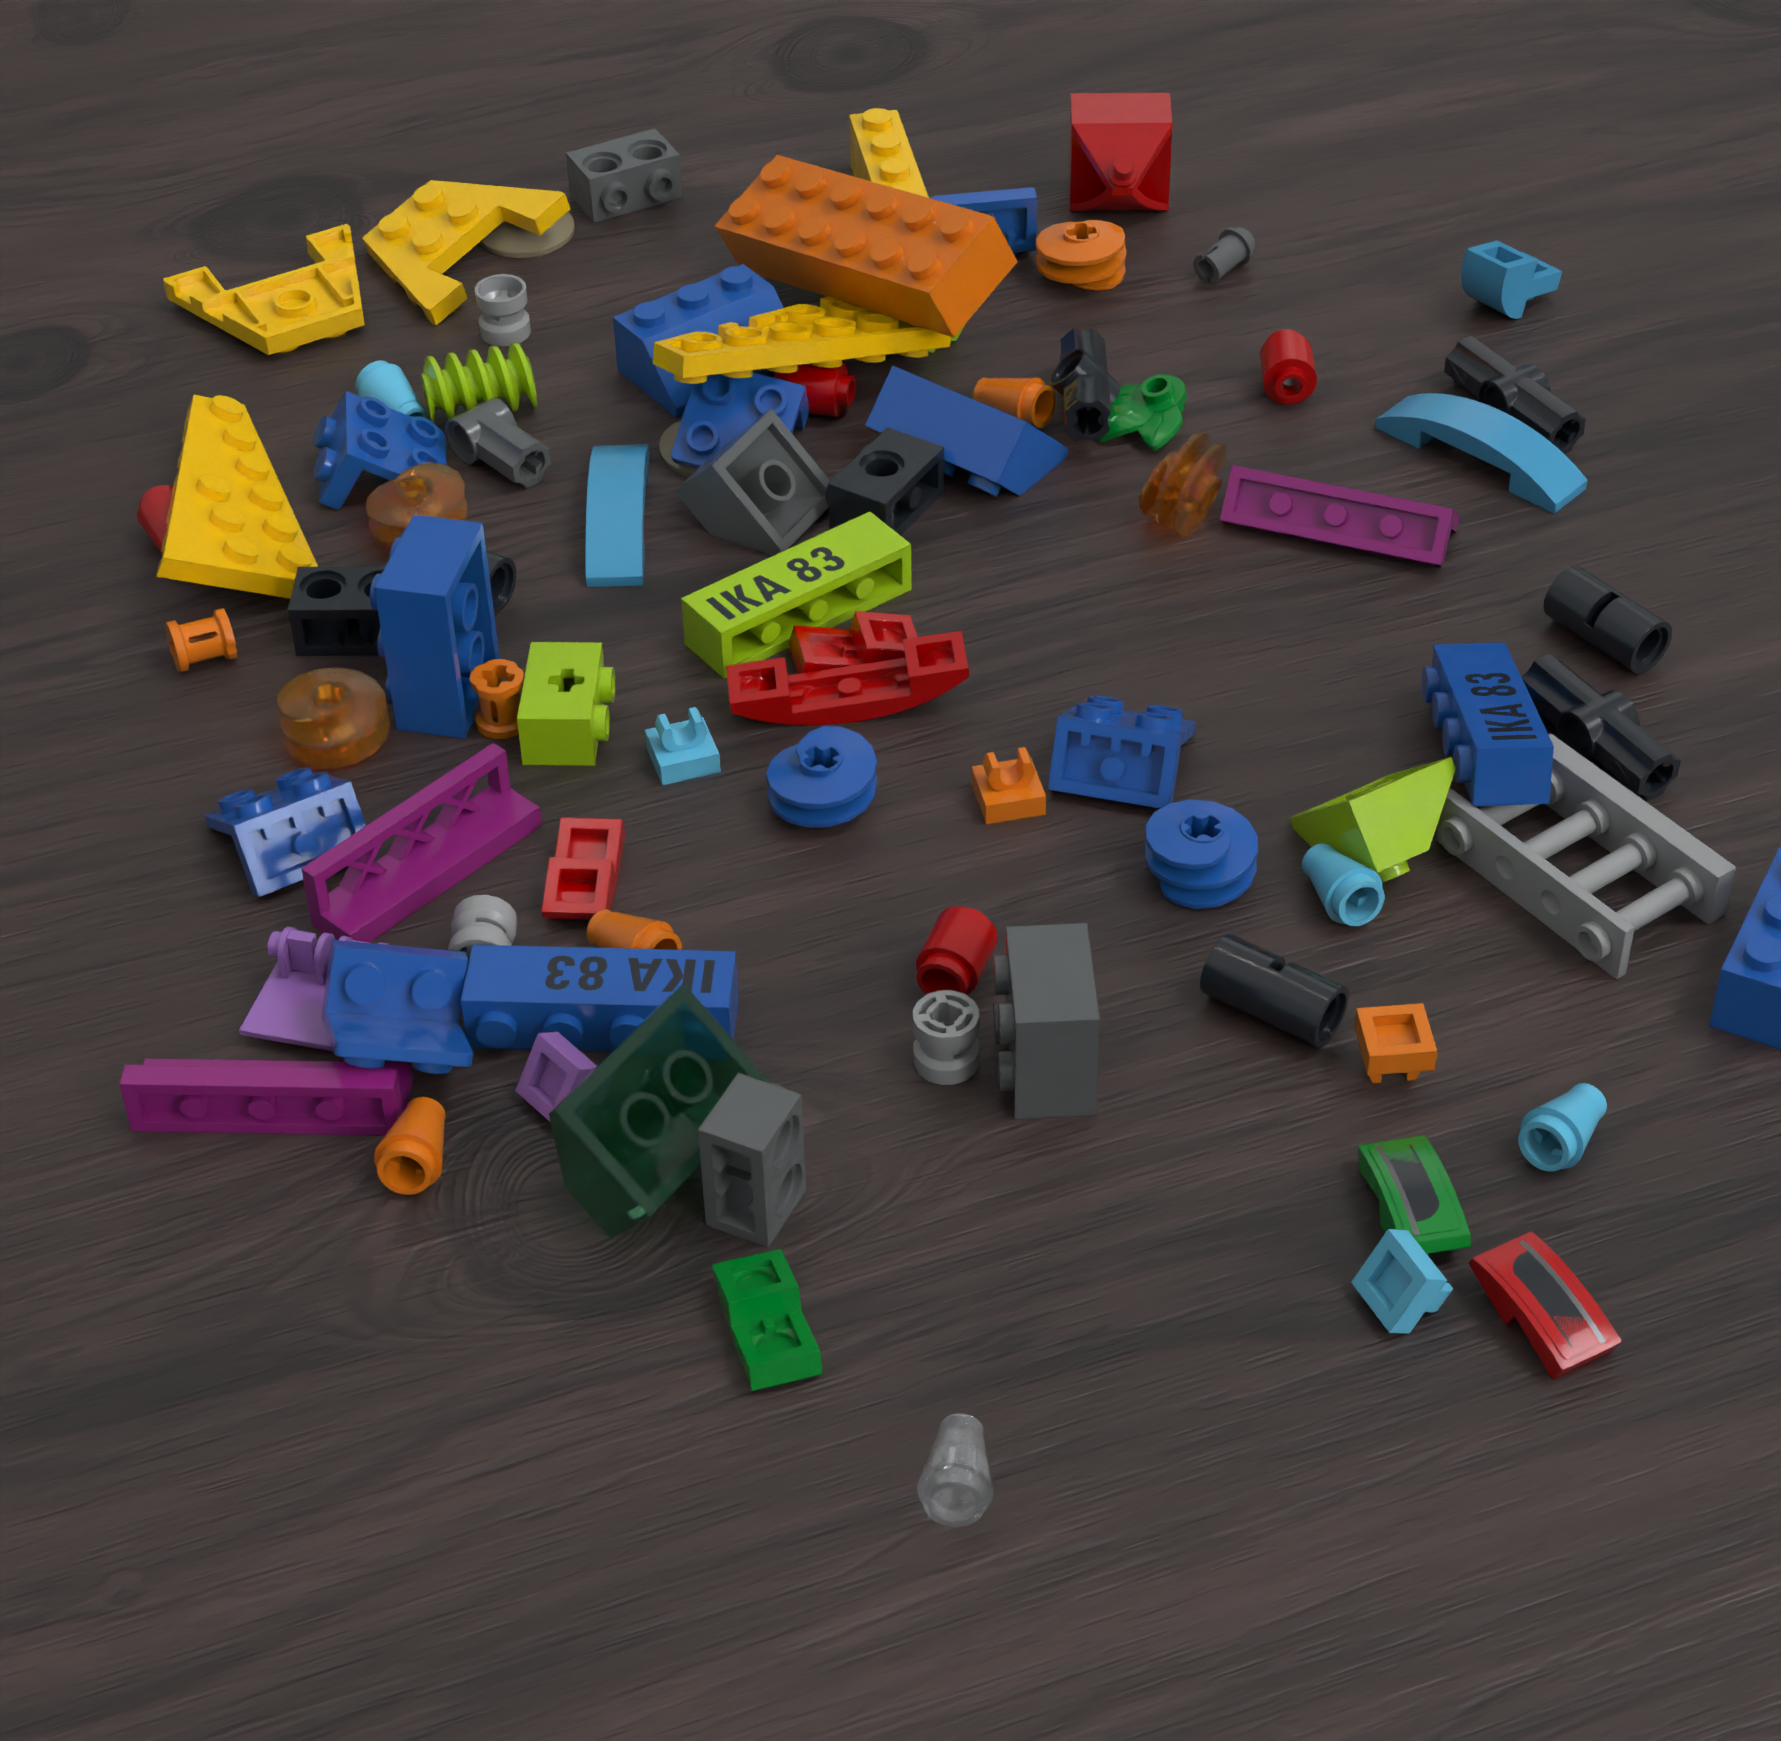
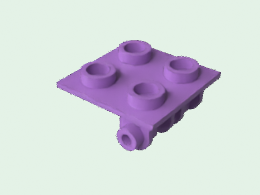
(294, 992)

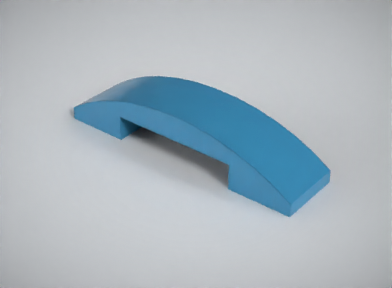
(1536, 465)
(616, 515)

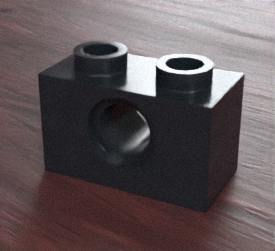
(890, 478)

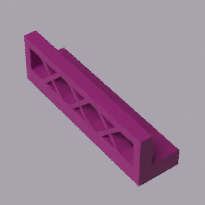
(1338, 515)
(419, 861)
(264, 1096)

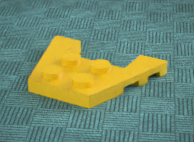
(443, 225)
(284, 308)

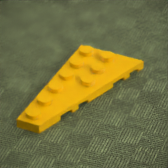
(792, 338)
(229, 509)

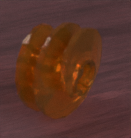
(1184, 485)
(421, 490)
(332, 717)

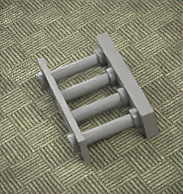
(1617, 820)

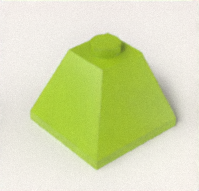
(1382, 820)

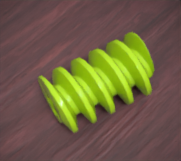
(477, 380)

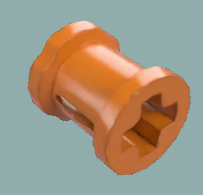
(215, 627)
(497, 697)

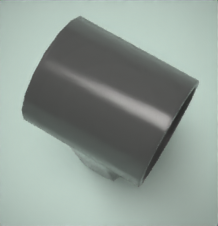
(493, 436)

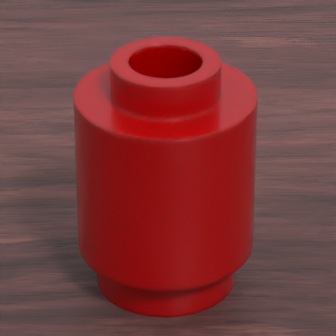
(1287, 367)
(826, 388)
(956, 951)

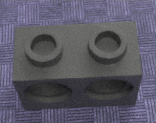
(624, 175)
(753, 1159)

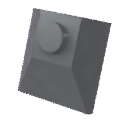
(758, 488)

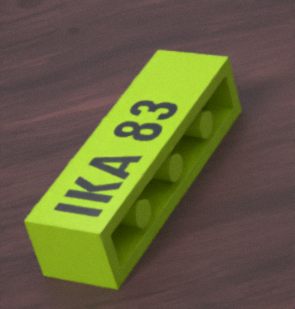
(806, 585)

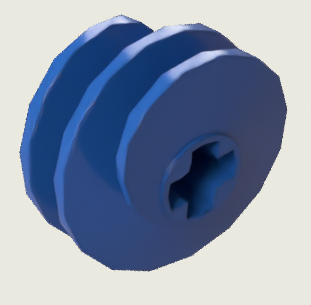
(823, 778)
(1201, 853)

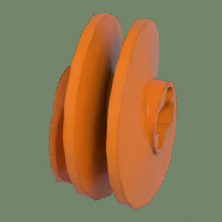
(1082, 254)

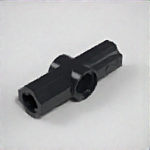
(1084, 385)
(1516, 391)
(1600, 727)

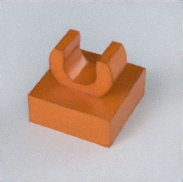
(1008, 788)
(1395, 1040)

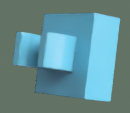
(682, 748)
(1401, 1282)

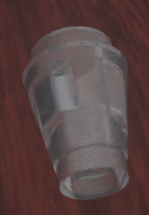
(956, 1473)

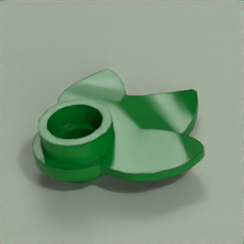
(1149, 408)

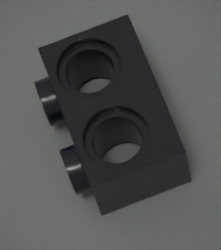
(333, 611)

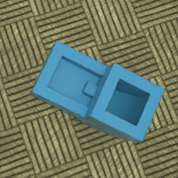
(1506, 277)

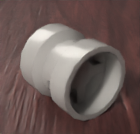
(502, 305)
(482, 922)
(946, 1037)

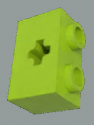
(563, 703)

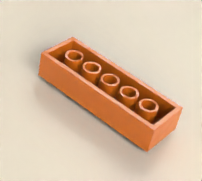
(867, 244)

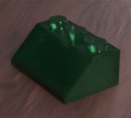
(635, 1119)

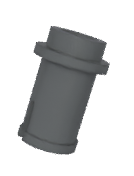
(1232, 249)

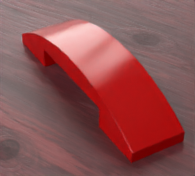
(849, 693)

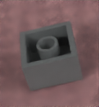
(1047, 1021)

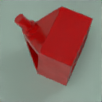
(1120, 151)

